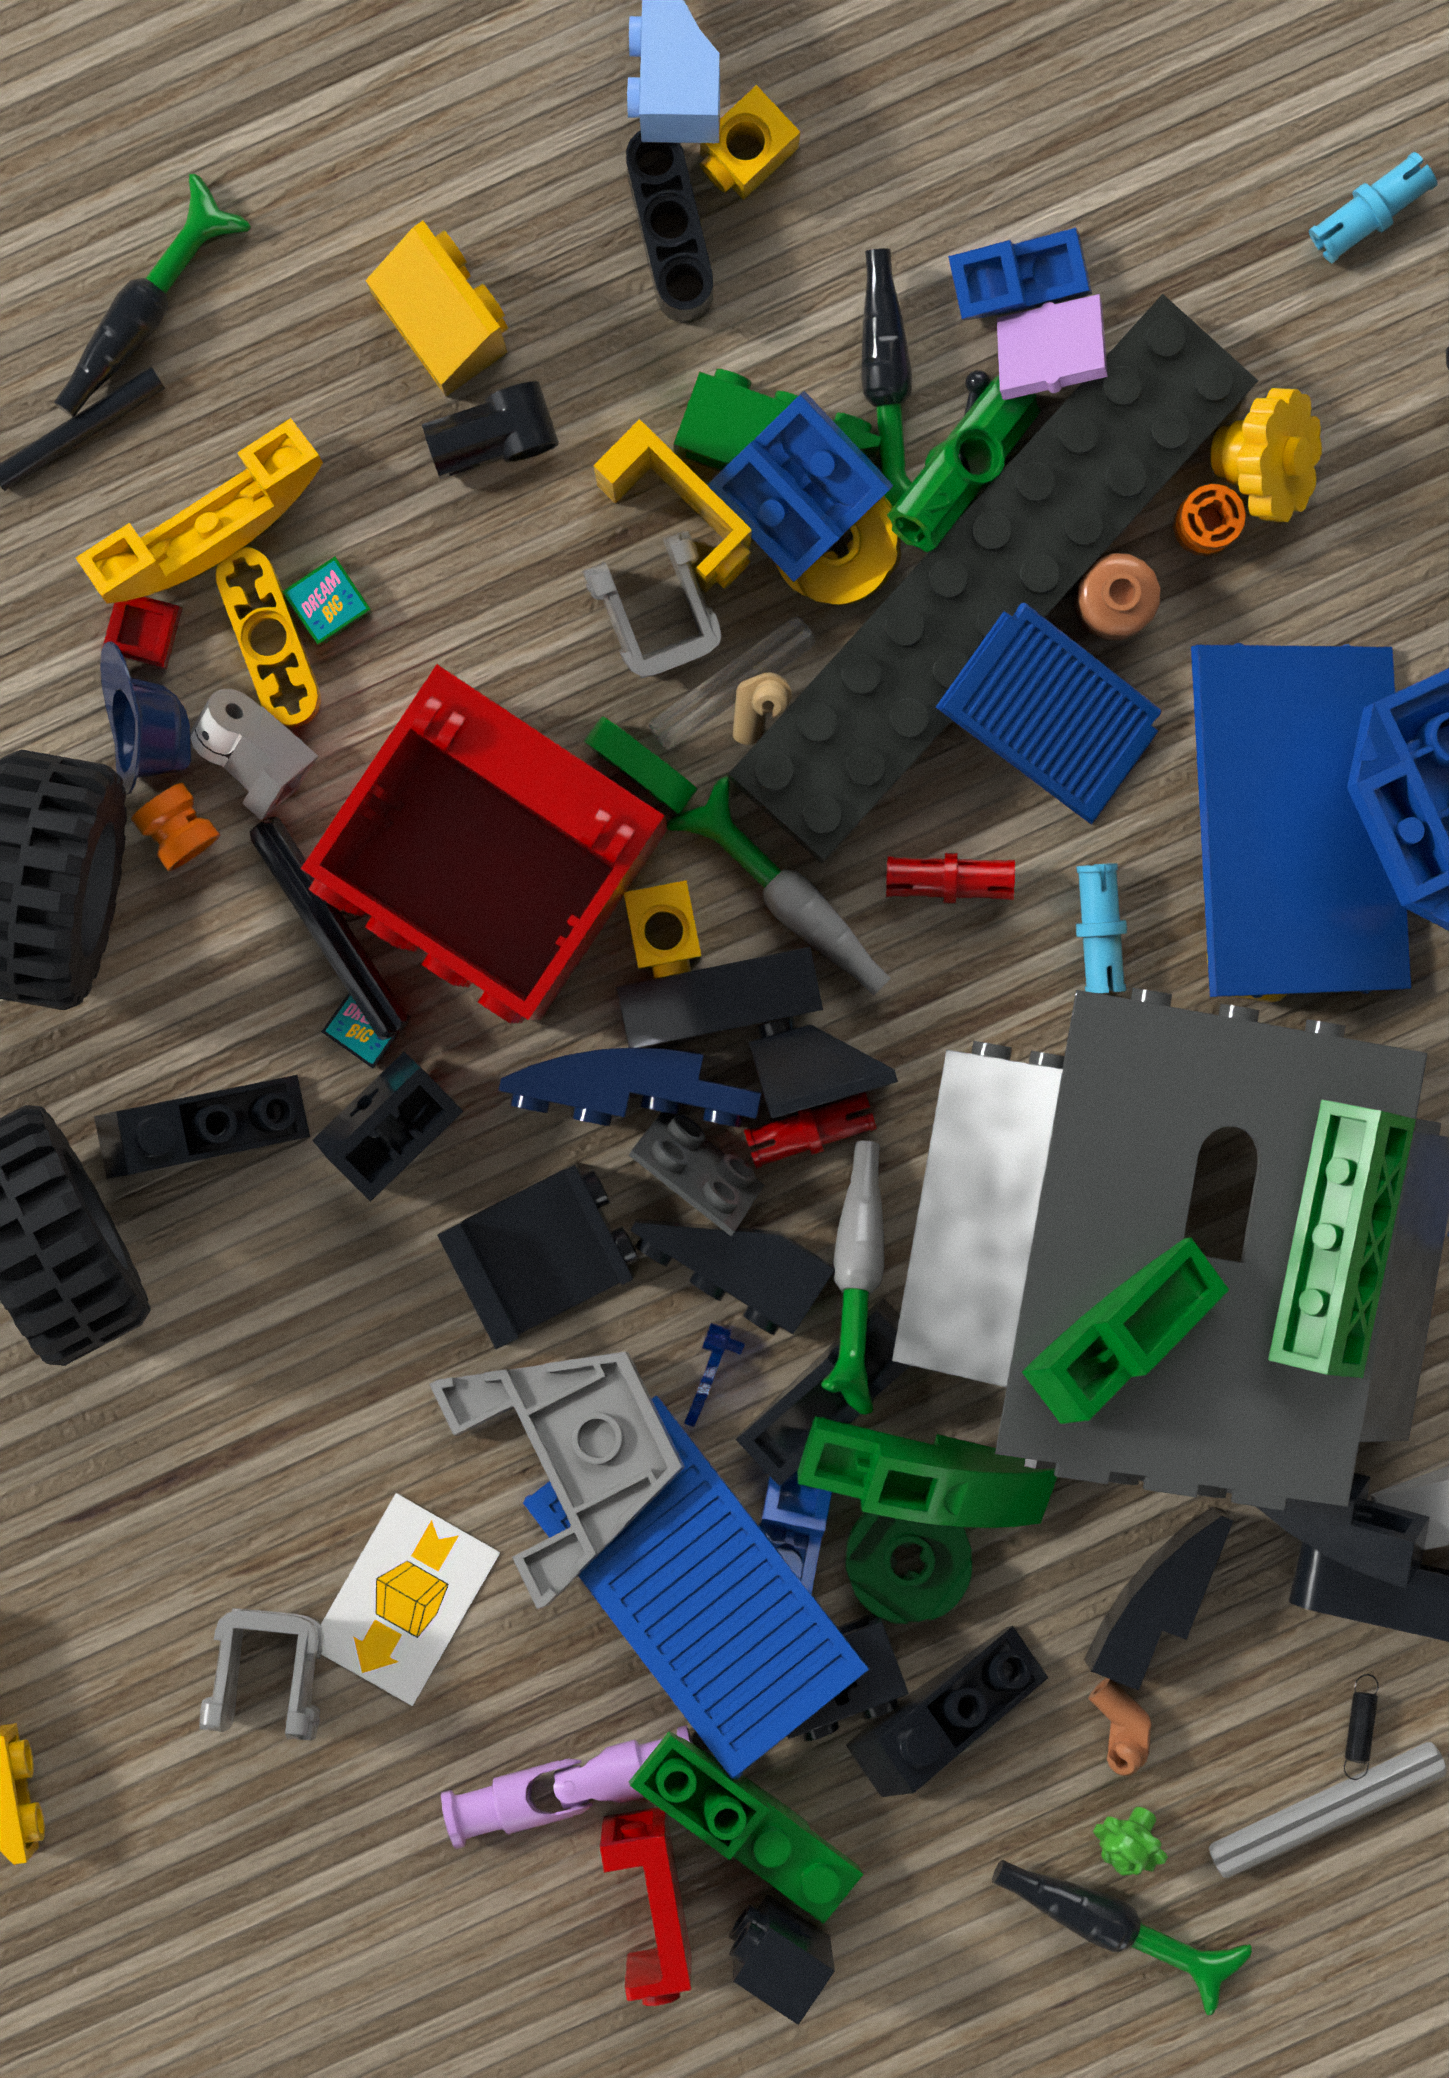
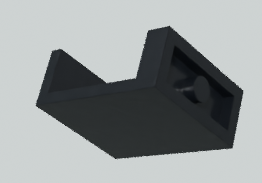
(539, 1253)

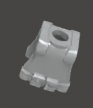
(682, 556)
(302, 1717)

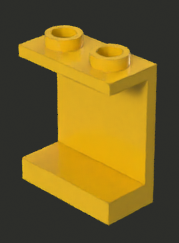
(641, 450)

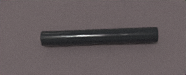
(79, 428)

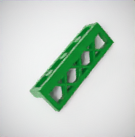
(1341, 1239)

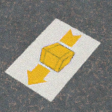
(405, 1599)

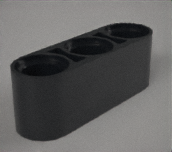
(676, 256)
(1343, 1592)

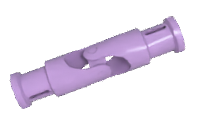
(509, 1802)

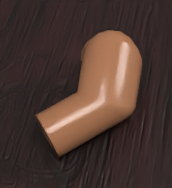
(1128, 1728)

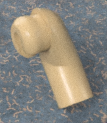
(754, 700)

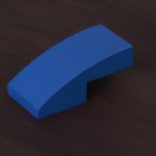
(1020, 275)
(795, 1523)

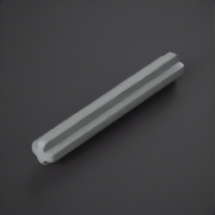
(1327, 1809)

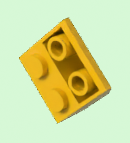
(436, 310)

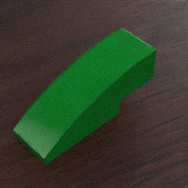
(1125, 1333)

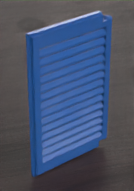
(1052, 711)

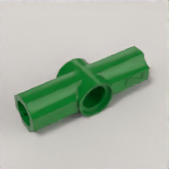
(943, 485)

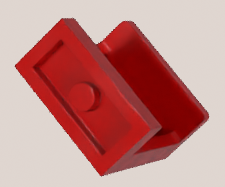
(646, 1841)

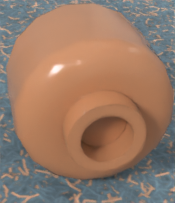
(1117, 596)

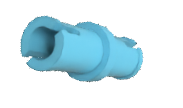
(1373, 207)
(1101, 928)

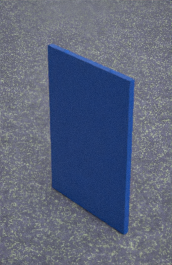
(1284, 853)

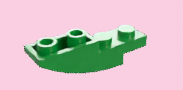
(922, 1481)
(747, 1825)

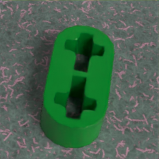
(640, 765)

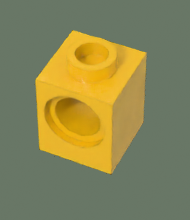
(755, 117)
(650, 901)

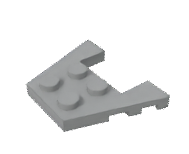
(594, 1441)

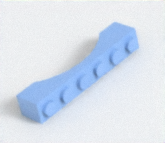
(678, 76)

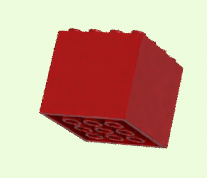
(484, 848)

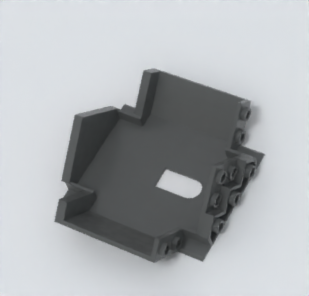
(1083, 1171)

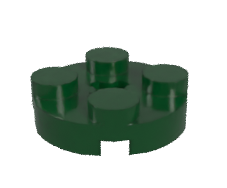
(914, 1594)

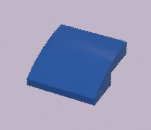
(800, 485)

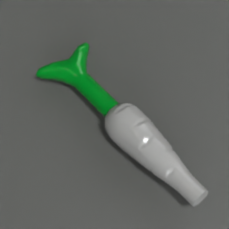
(785, 892)
(857, 1273)

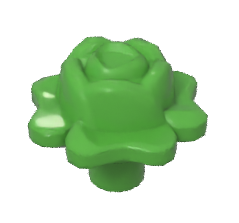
(1130, 1843)

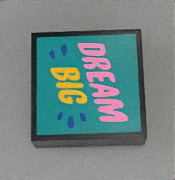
(353, 1032)

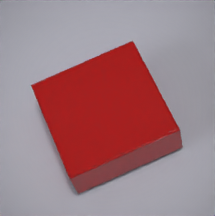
(144, 630)

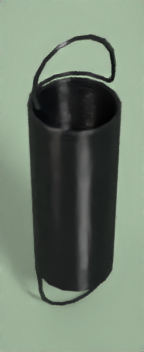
(1361, 1727)

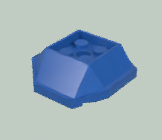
(1404, 792)

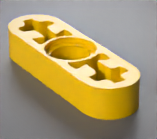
(237, 598)

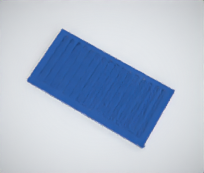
(715, 1611)

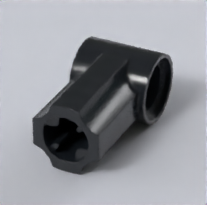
(507, 426)

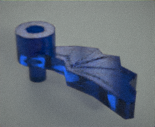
(715, 1341)

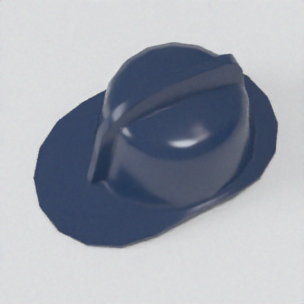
(145, 722)

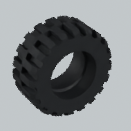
(57, 874)
(59, 1249)

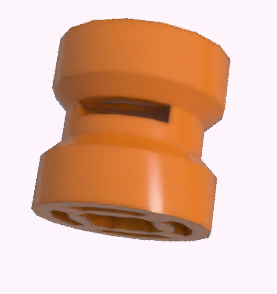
(1203, 530)
(174, 825)

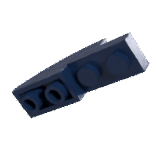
(603, 1079)

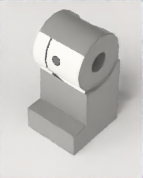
(252, 749)

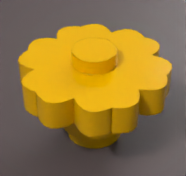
(1271, 454)

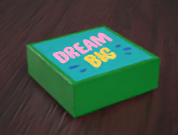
(327, 601)

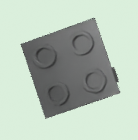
(697, 1170)

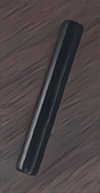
(329, 930)

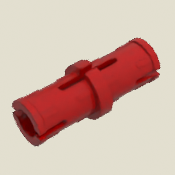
(950, 878)
(810, 1130)

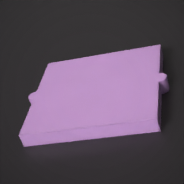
(1051, 347)

